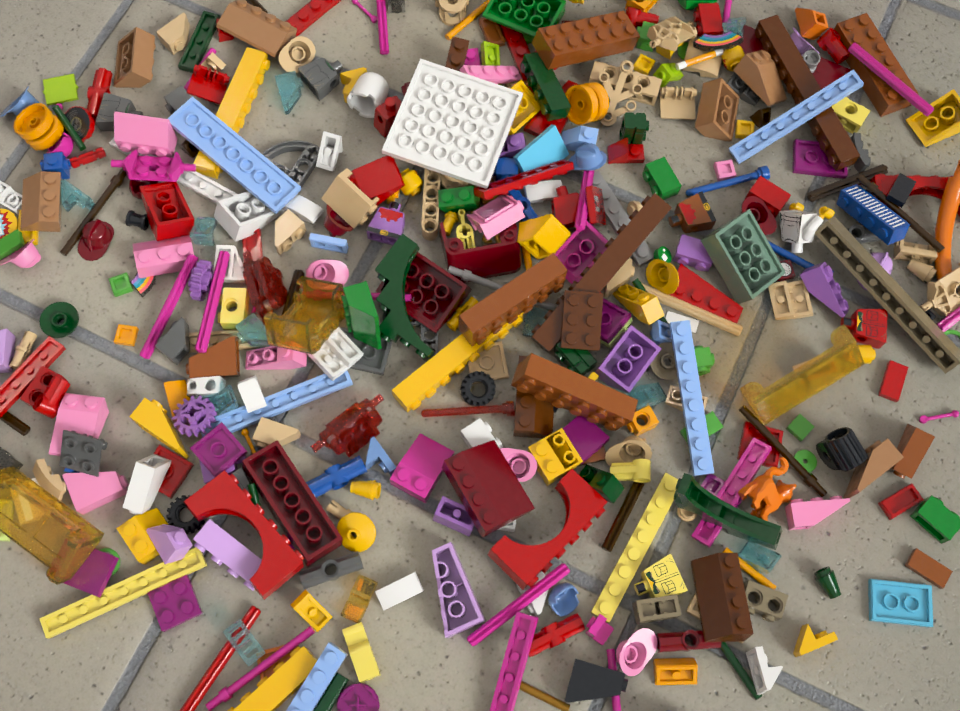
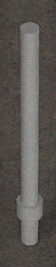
(467, 275)

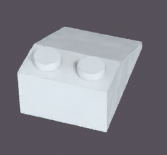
(243, 215)

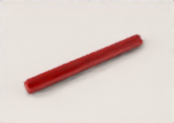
(218, 663)

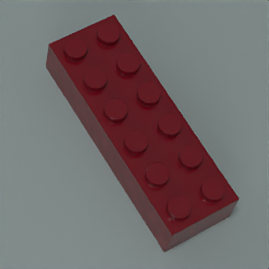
(292, 503)

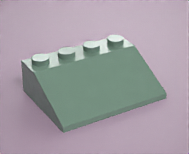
(743, 257)

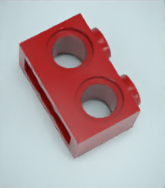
(38, 385)

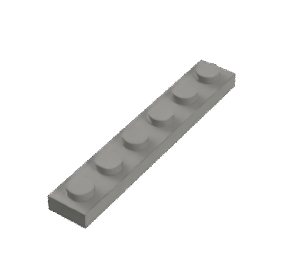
(617, 217)

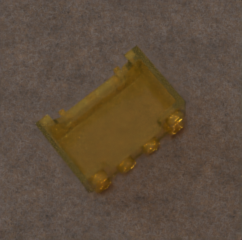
(309, 319)

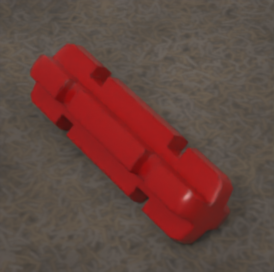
(87, 157)

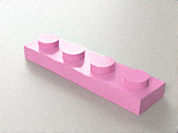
(493, 74)

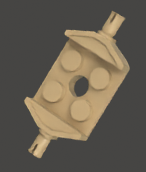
(671, 33)
(943, 295)

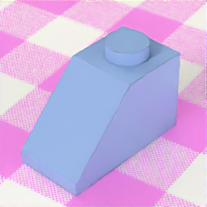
(579, 136)

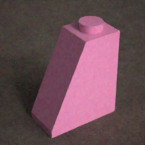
(93, 492)

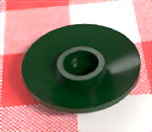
(54, 314)

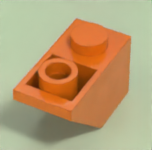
(811, 23)

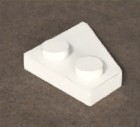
(235, 266)

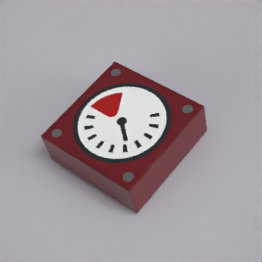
(790, 274)

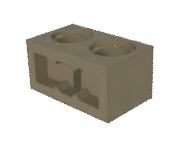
(763, 596)
(656, 609)

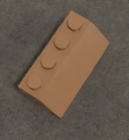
(256, 27)

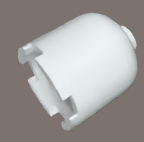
(368, 94)

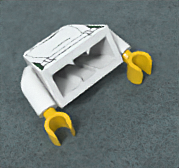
(800, 226)

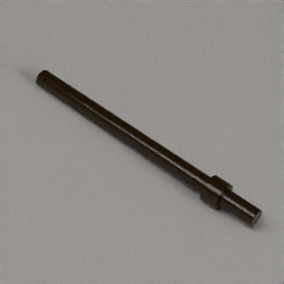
(116, 181)
(872, 188)
(809, 479)

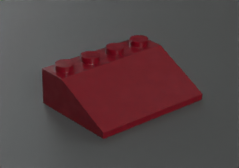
(433, 293)
(487, 487)

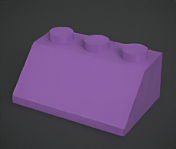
(627, 360)

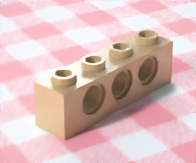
(649, 83)

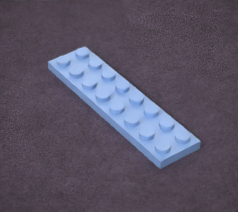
(234, 155)

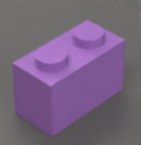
(692, 253)
(453, 516)

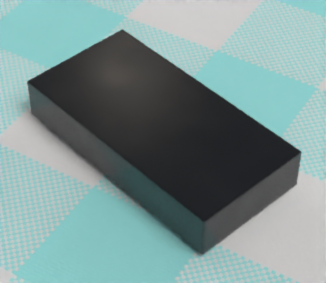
(900, 190)

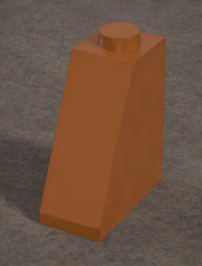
(218, 360)
(913, 447)

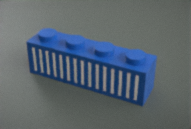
(872, 214)

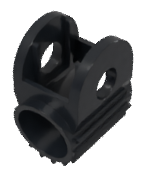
(844, 451)

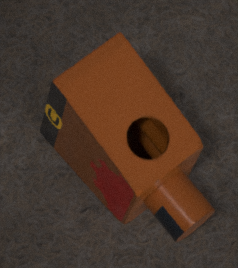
(693, 214)

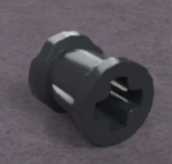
(137, 220)

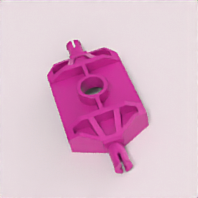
(143, 167)

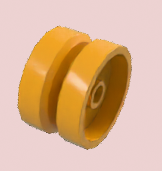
(588, 103)
(38, 126)

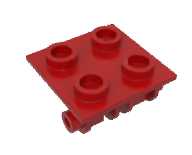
(208, 84)

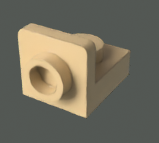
(213, 62)

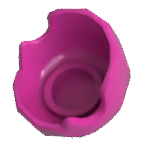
(64, 145)

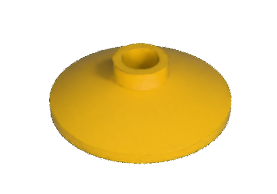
(363, 528)

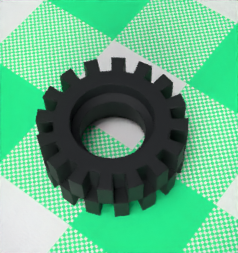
(478, 377)
(174, 519)

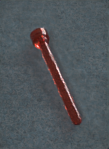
(505, 408)

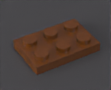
(581, 320)

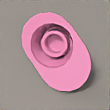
(24, 257)
(328, 270)
(521, 462)
(636, 651)

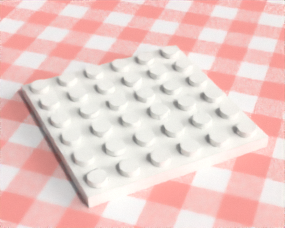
(452, 123)

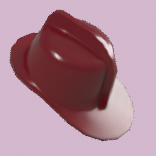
(761, 213)
(335, 224)
(95, 240)

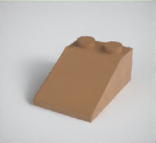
(761, 76)
(880, 459)

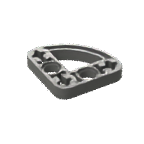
(295, 145)

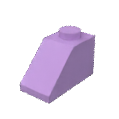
(170, 542)

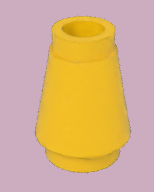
(367, 489)

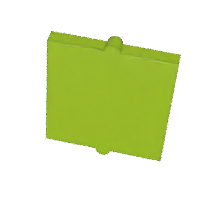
(60, 89)

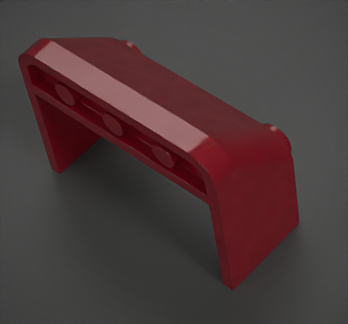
(485, 260)

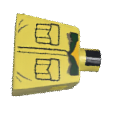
(661, 579)

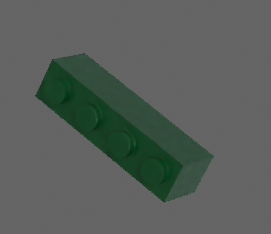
(545, 87)

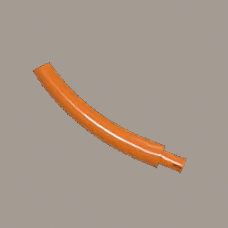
(945, 223)

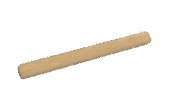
(695, 311)

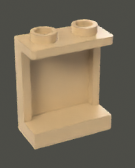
(349, 200)

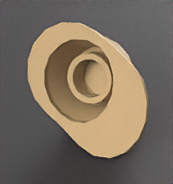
(297, 54)
(628, 450)

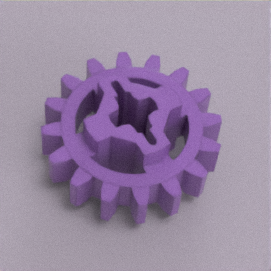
(200, 280)
(194, 416)

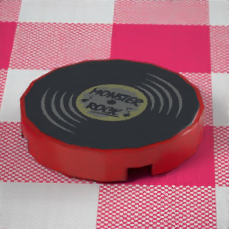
(81, 121)

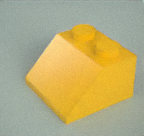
(136, 537)

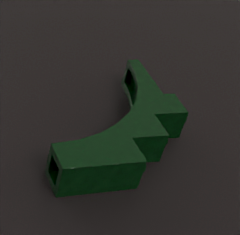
(394, 270)
(696, 499)

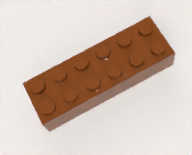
(865, 34)
(585, 39)
(512, 300)
(574, 392)

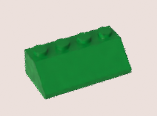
(361, 314)

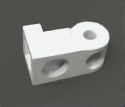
(205, 386)

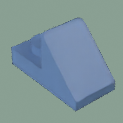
(660, 332)
(376, 454)

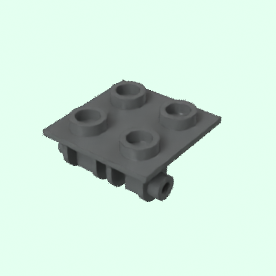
(81, 452)

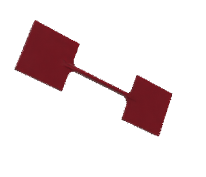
(825, 72)

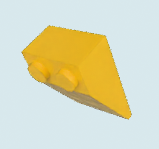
(527, 108)
(940, 123)
(153, 420)

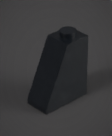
(594, 682)

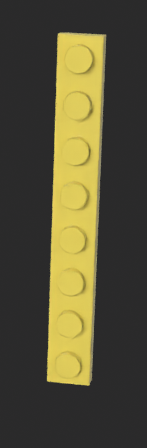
(636, 548)
(121, 593)

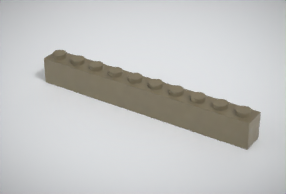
(889, 294)

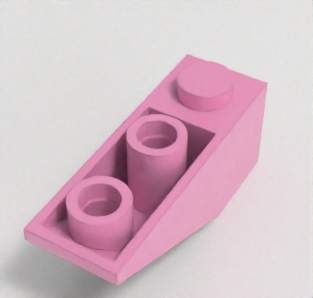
(274, 359)
(807, 514)

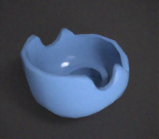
(563, 599)

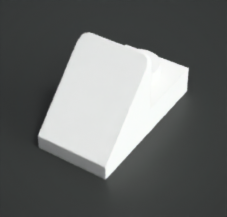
(329, 149)
(251, 394)
(762, 675)

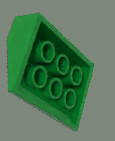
(525, 15)

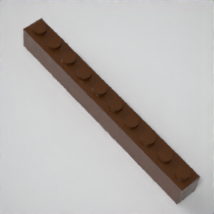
(802, 85)
(605, 265)

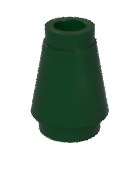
(827, 580)

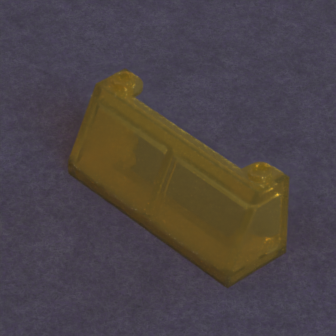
(806, 380)
(44, 526)

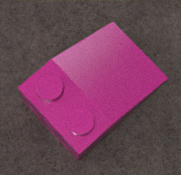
(580, 251)
(421, 468)

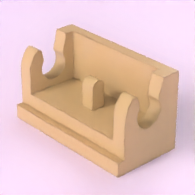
(907, 251)

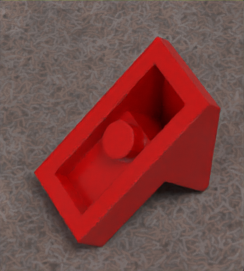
(625, 153)

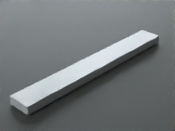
(195, 182)

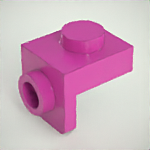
(599, 629)

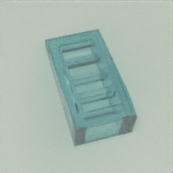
(227, 632)

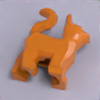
(765, 493)

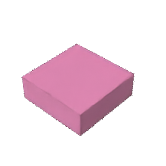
(724, 170)

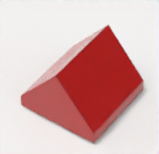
(222, 35)

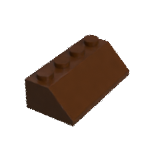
(532, 416)
(721, 598)

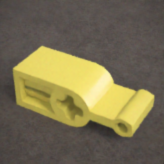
(464, 228)
(361, 652)

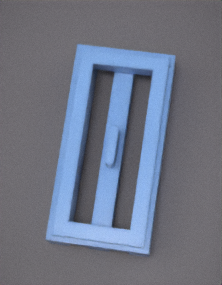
(328, 243)

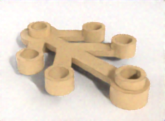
(616, 96)

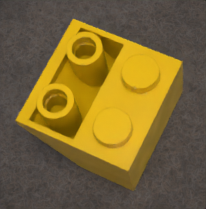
(542, 235)
(554, 456)

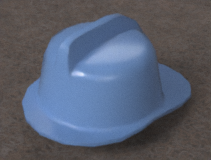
(20, 103)
(588, 157)

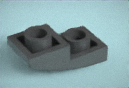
(743, 90)
(864, 159)

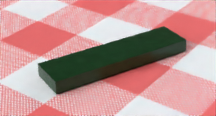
(199, 41)

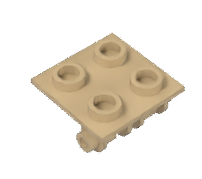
(677, 103)

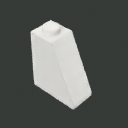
(145, 483)

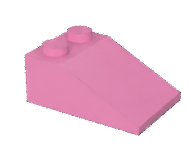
(80, 414)

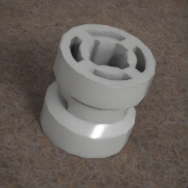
(812, 59)

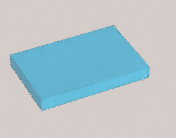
(543, 150)
(900, 603)

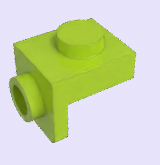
(667, 73)

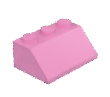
(144, 134)
(161, 256)

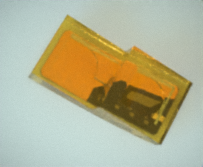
(359, 599)

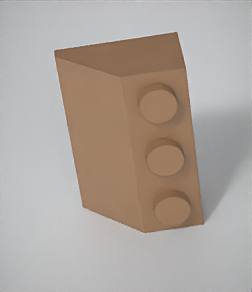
(134, 59)
(717, 110)
(41, 202)

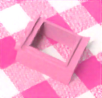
(496, 215)

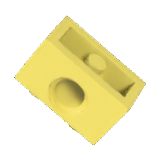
(850, 114)
(233, 298)

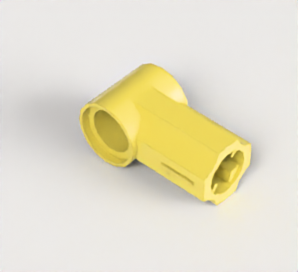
(638, 470)

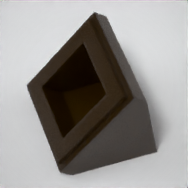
(761, 117)
(189, 148)

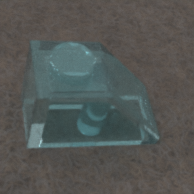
(289, 89)
(252, 332)
(648, 395)

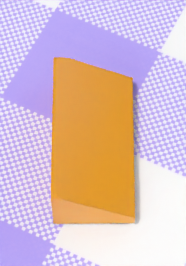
(176, 392)
(675, 671)

